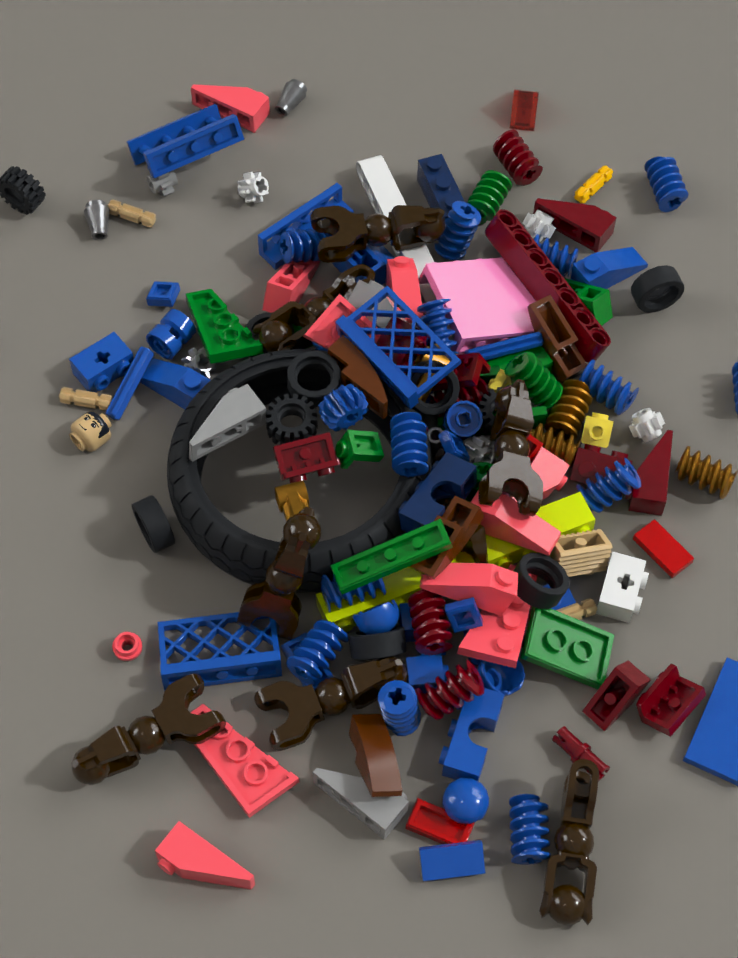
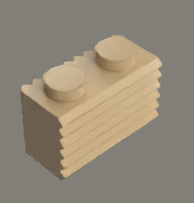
(582, 552)

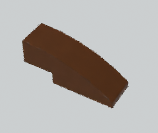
(557, 339)
(359, 372)
(460, 524)
(375, 755)

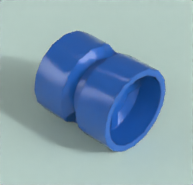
(170, 334)
(463, 419)

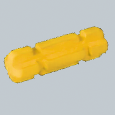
(593, 184)

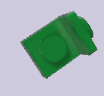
(358, 446)

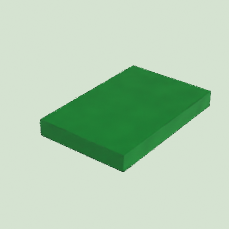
(567, 646)

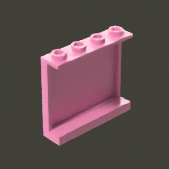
(485, 300)

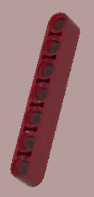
(544, 279)

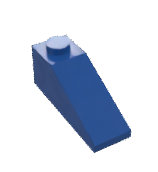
(608, 267)
(173, 381)

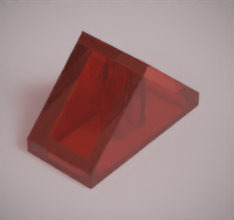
(524, 109)

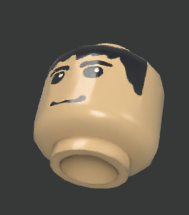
(90, 431)

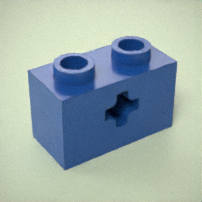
(101, 363)

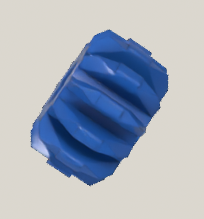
(343, 407)

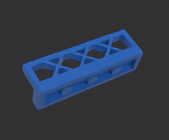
(301, 220)

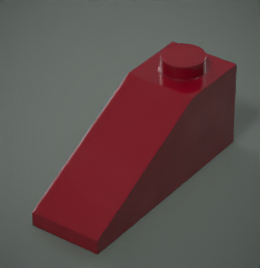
(579, 222)
(654, 479)

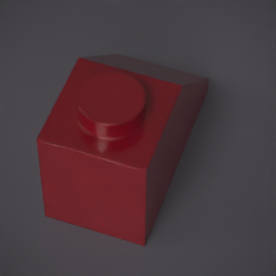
(616, 694)

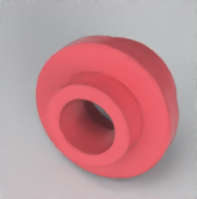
(124, 639)

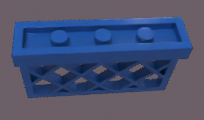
(384, 366)
(220, 667)

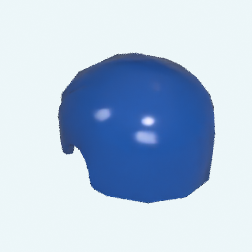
(378, 619)
(501, 678)
(465, 800)

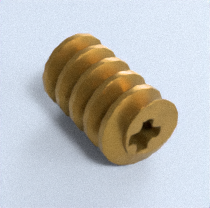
(570, 409)
(563, 449)
(705, 472)

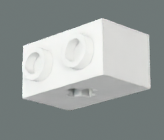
(614, 600)

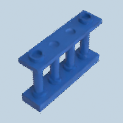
(185, 140)

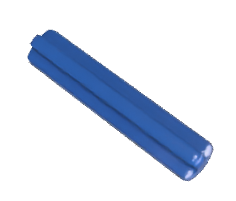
(508, 346)
(129, 383)

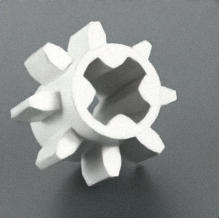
(253, 187)
(539, 224)
(646, 424)

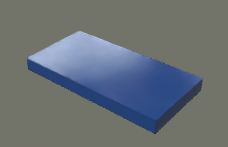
(716, 736)

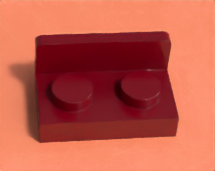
(467, 372)

